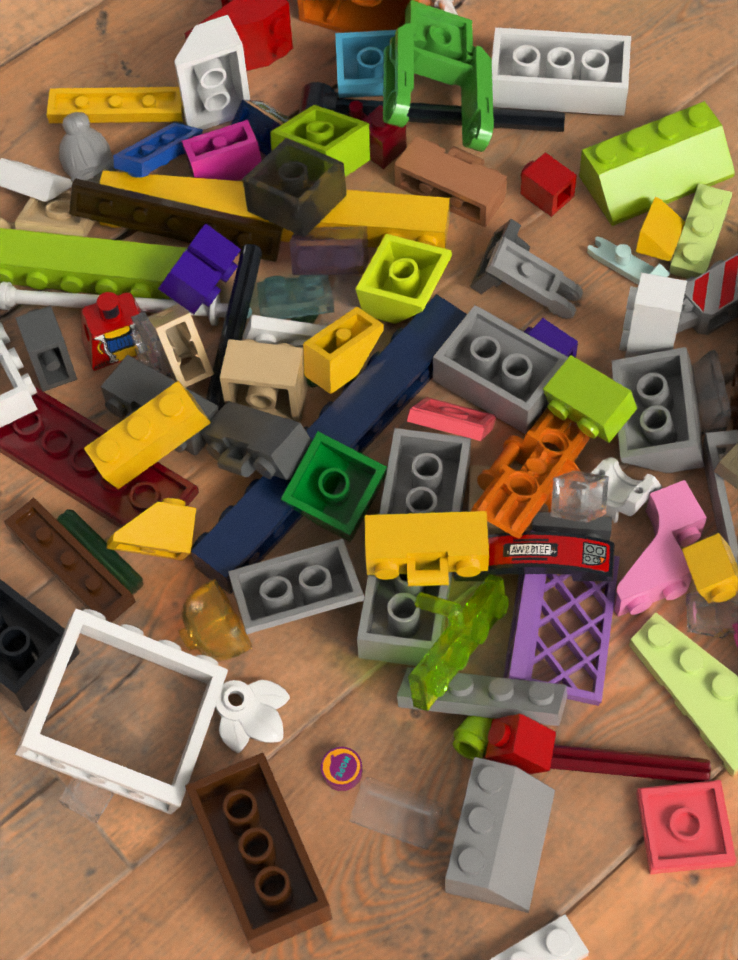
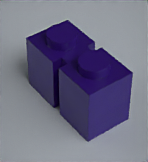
(199, 270)

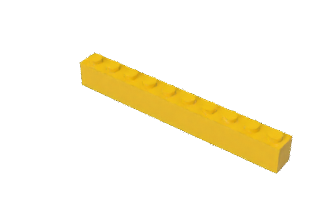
(400, 215)

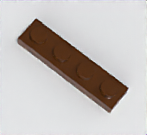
(69, 560)

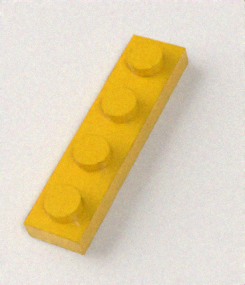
(116, 104)

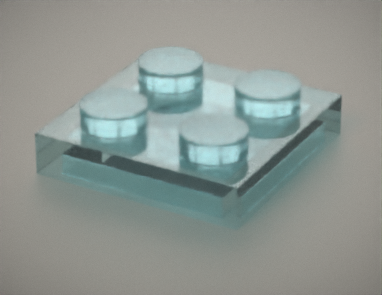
(295, 296)

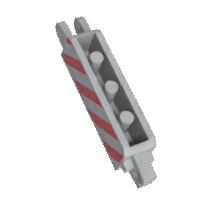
(711, 298)

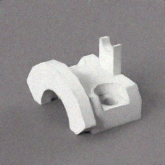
(624, 493)

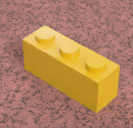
(147, 435)

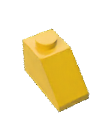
(341, 349)
(159, 531)

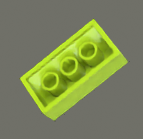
(656, 161)

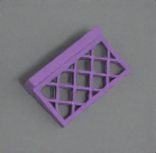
(526, 622)

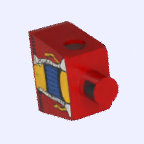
(108, 328)

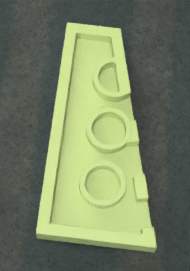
(696, 681)

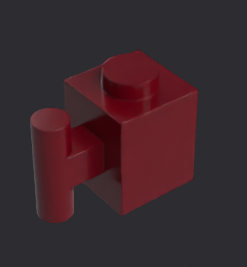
(385, 139)

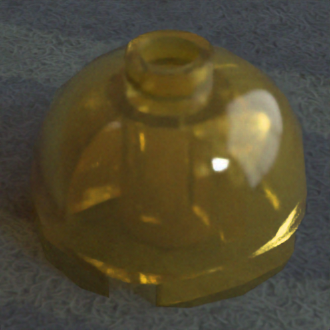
(212, 624)

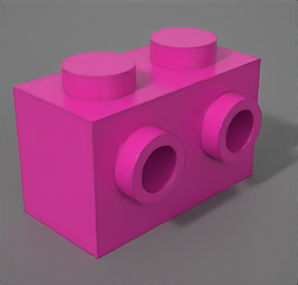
(223, 157)

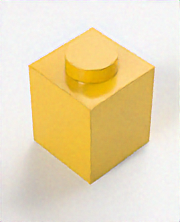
(713, 568)

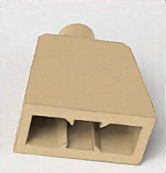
(181, 340)

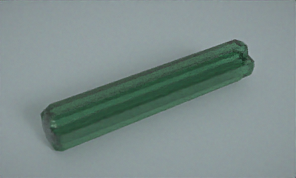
(97, 547)

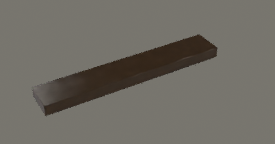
(169, 217)

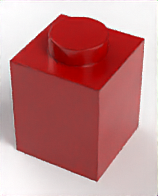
(547, 184)
(521, 743)

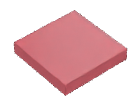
(452, 418)
(685, 827)

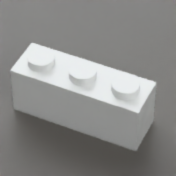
(652, 315)

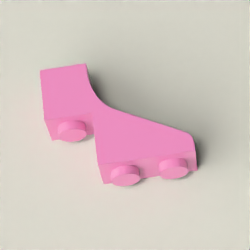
(662, 567)

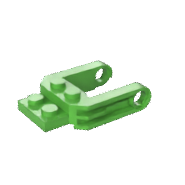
(441, 49)

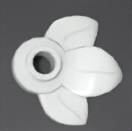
(254, 717)

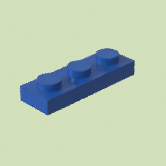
(154, 150)

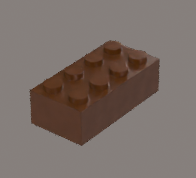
(258, 853)

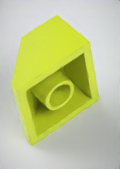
(401, 278)

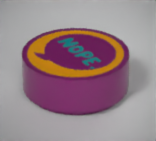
(341, 768)

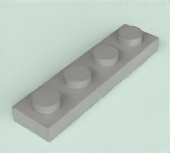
(495, 698)

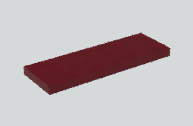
(52, 447)

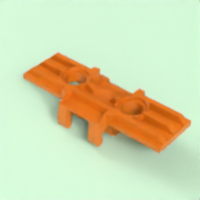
(517, 496)

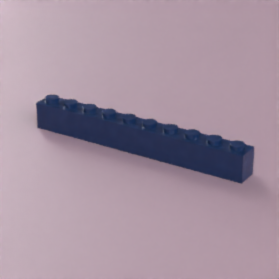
(355, 419)

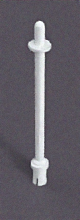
(10, 296)

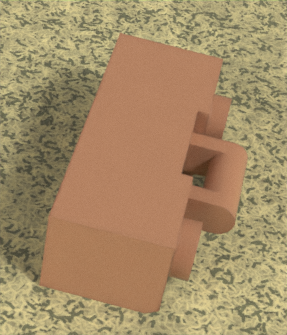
(457, 175)

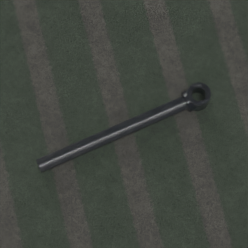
(324, 96)

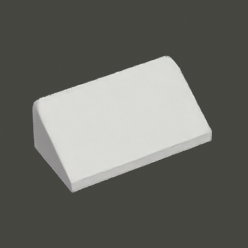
(32, 180)

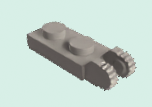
(534, 278)

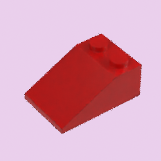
(262, 28)

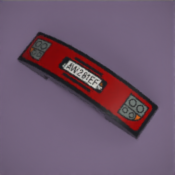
(549, 553)

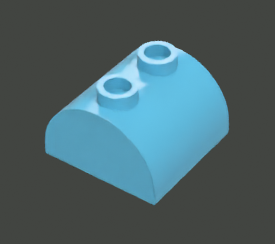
(361, 62)

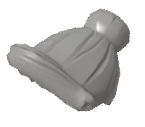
(84, 149)

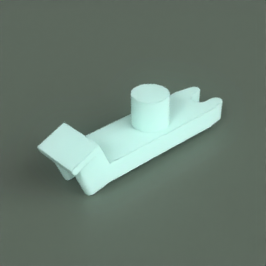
(622, 261)

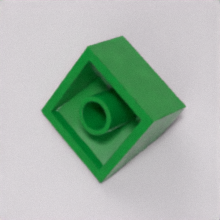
(334, 486)

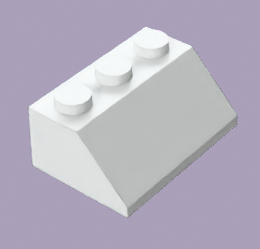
(212, 74)

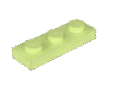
(700, 232)

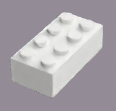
(560, 71)

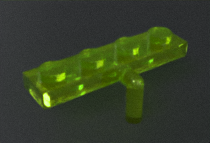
(452, 650)

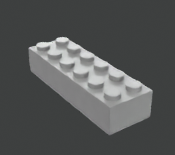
(422, 476)

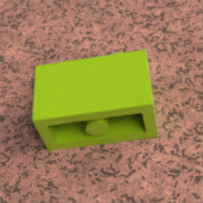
(589, 399)

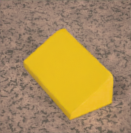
(660, 231)

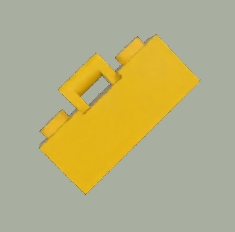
(426, 546)

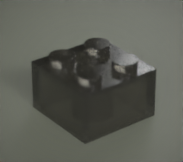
(295, 187)

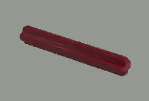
(630, 763)

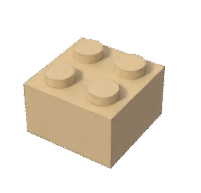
(265, 377)

